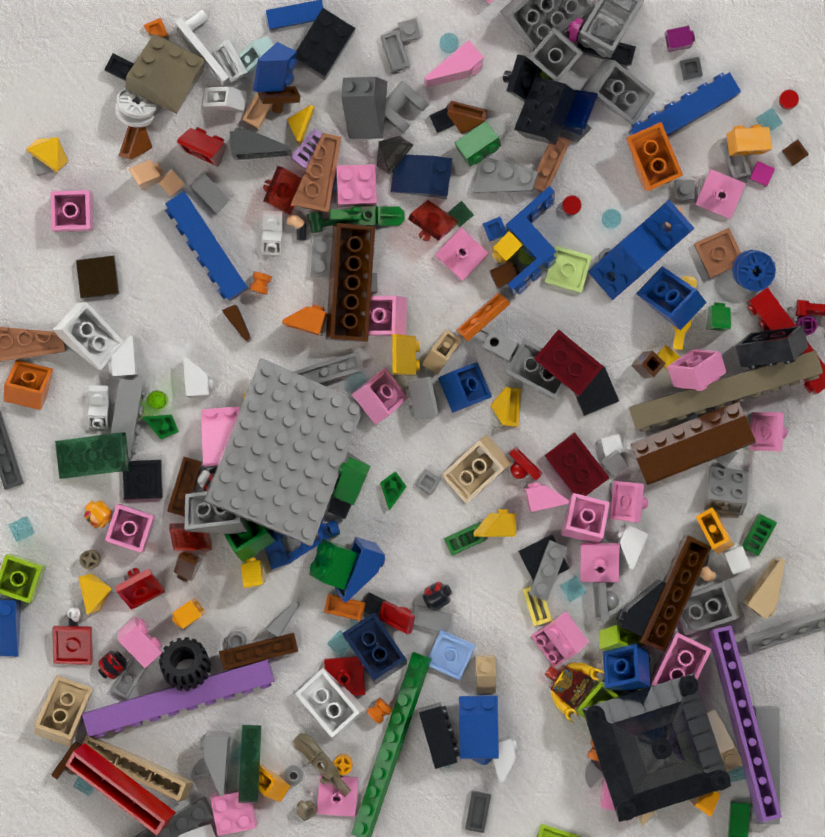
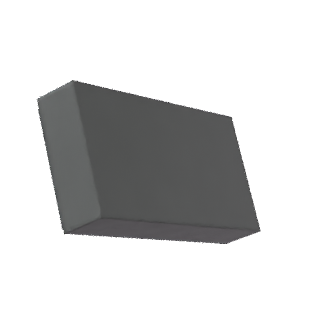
(478, 811)

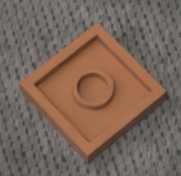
(717, 252)

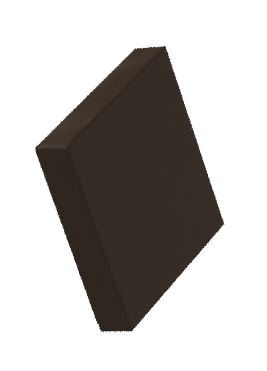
(97, 276)

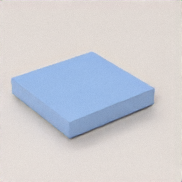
(451, 654)

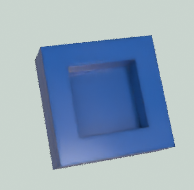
(494, 229)

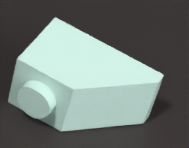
(253, 52)

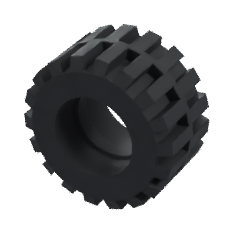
(178, 652)

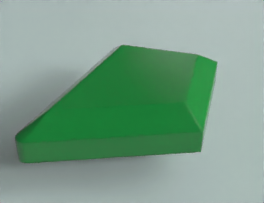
(162, 425)
(392, 488)

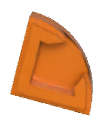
(156, 27)

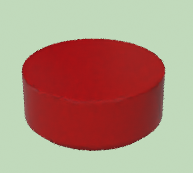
(788, 99)
(571, 205)

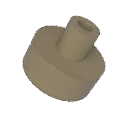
(306, 809)

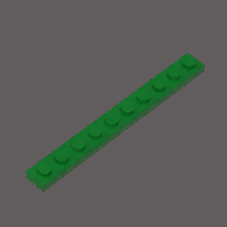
(391, 745)

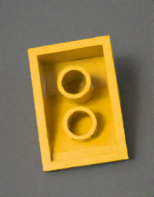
(404, 355)

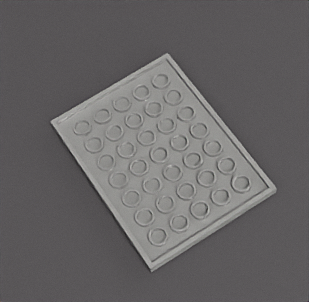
(284, 452)

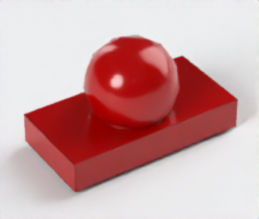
(523, 466)
(397, 617)

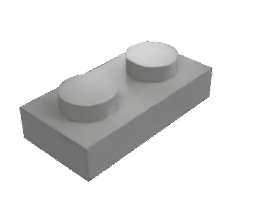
(321, 257)

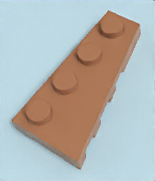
(317, 182)
(27, 343)

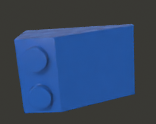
(671, 297)
(365, 567)
(9, 626)
(478, 727)

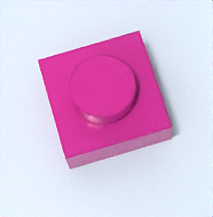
(575, 28)

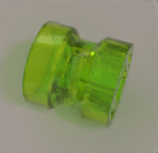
(154, 399)

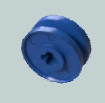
(748, 261)

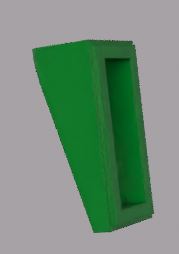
(768, 531)
(463, 532)

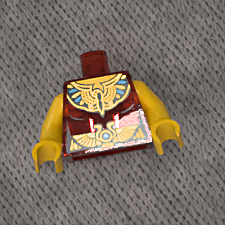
(570, 685)

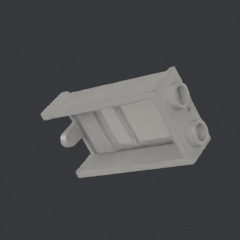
(608, 25)

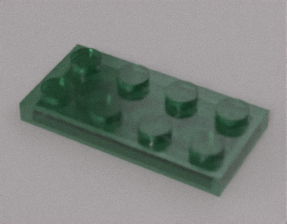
(92, 455)

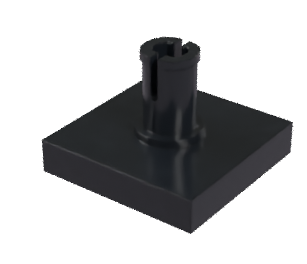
(521, 77)

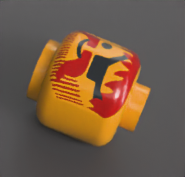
(97, 514)

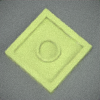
(569, 270)

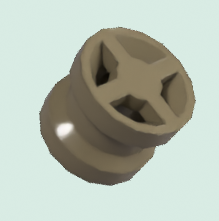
(87, 561)

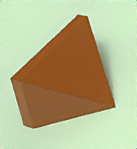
(466, 116)
(135, 142)

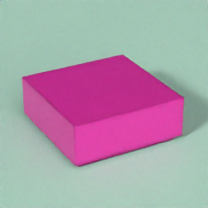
(762, 173)

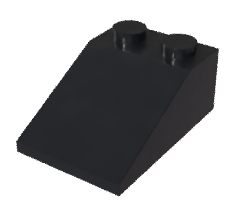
(639, 610)

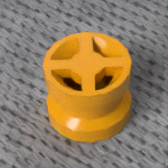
(343, 768)

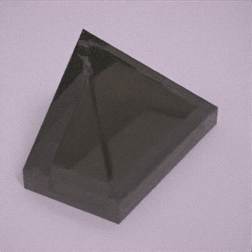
(392, 153)

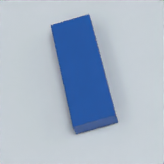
(293, 14)

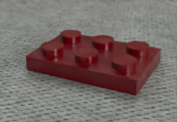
(568, 362)
(576, 466)

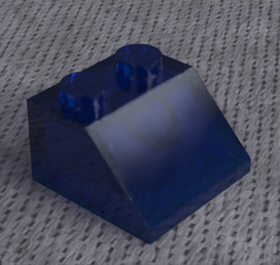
(580, 112)

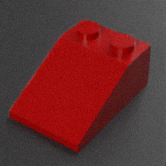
(202, 146)

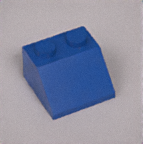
(275, 69)
(464, 387)
(626, 668)

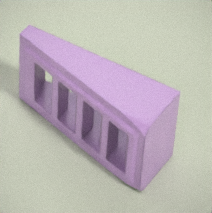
(295, 157)

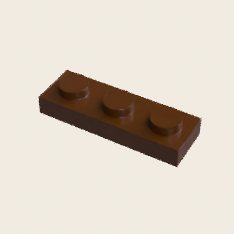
(184, 485)

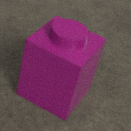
(679, 38)

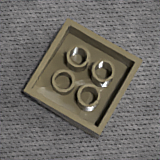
(164, 73)

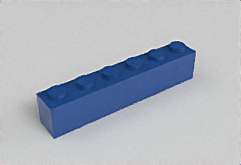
(692, 105)
(209, 250)

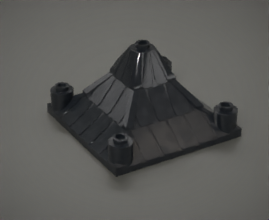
(656, 747)

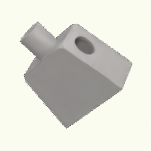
(505, 349)

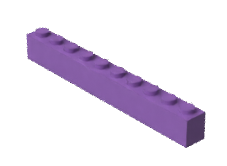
(171, 700)
(744, 724)

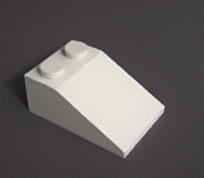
(88, 335)
(330, 703)

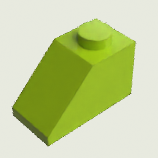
(617, 637)

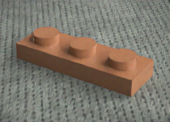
(550, 163)

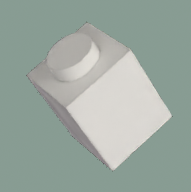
(736, 559)

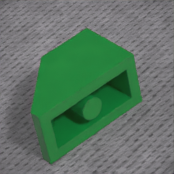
(718, 317)

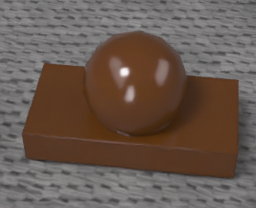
(61, 766)

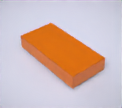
(352, 609)

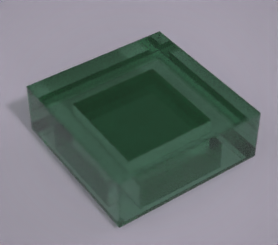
(461, 213)

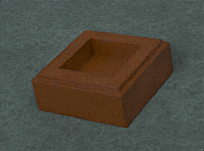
(795, 152)

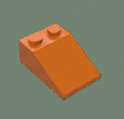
(653, 157)

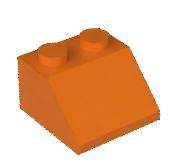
(308, 319)
(27, 384)

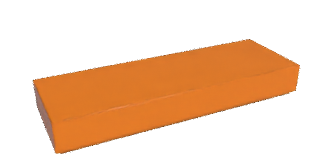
(483, 316)

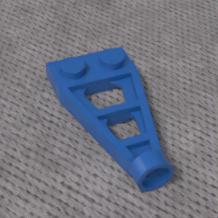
(279, 556)

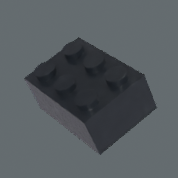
(324, 43)
(545, 110)
(772, 347)
(439, 735)

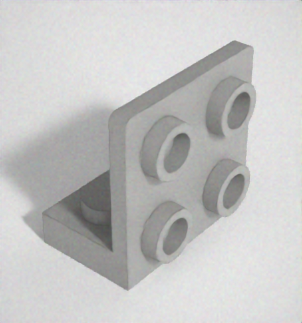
(727, 490)

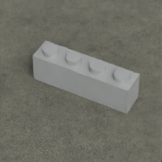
(128, 411)

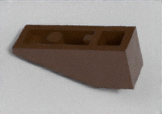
(187, 566)

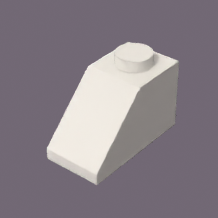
(224, 98)
(125, 359)
(196, 380)
(631, 543)
(506, 757)

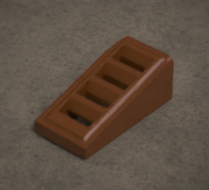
(235, 317)

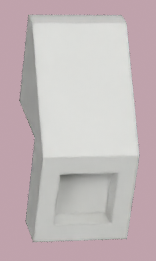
(272, 232)
(99, 407)

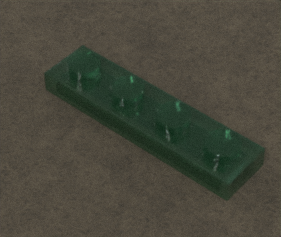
(249, 764)

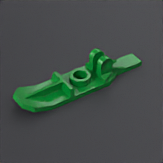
(378, 215)

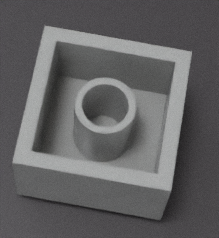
(555, 54)

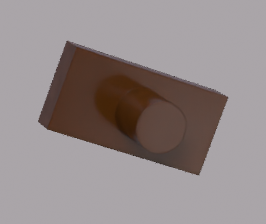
(278, 98)

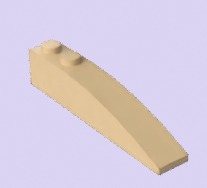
(143, 769)

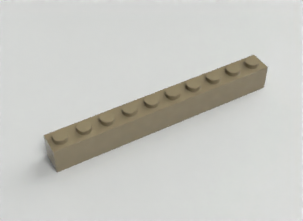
(724, 390)

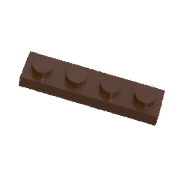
(258, 651)

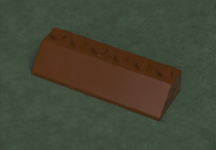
(350, 282)
(693, 443)
(679, 585)

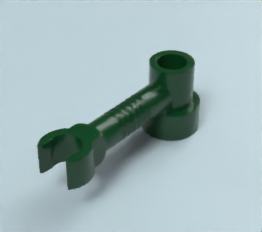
(317, 222)

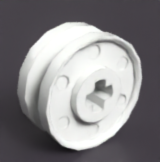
(134, 109)

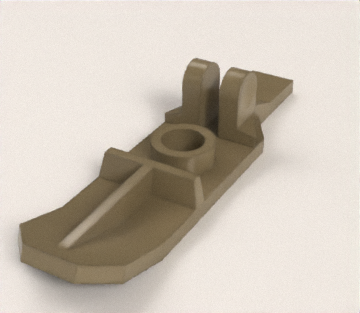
(317, 756)

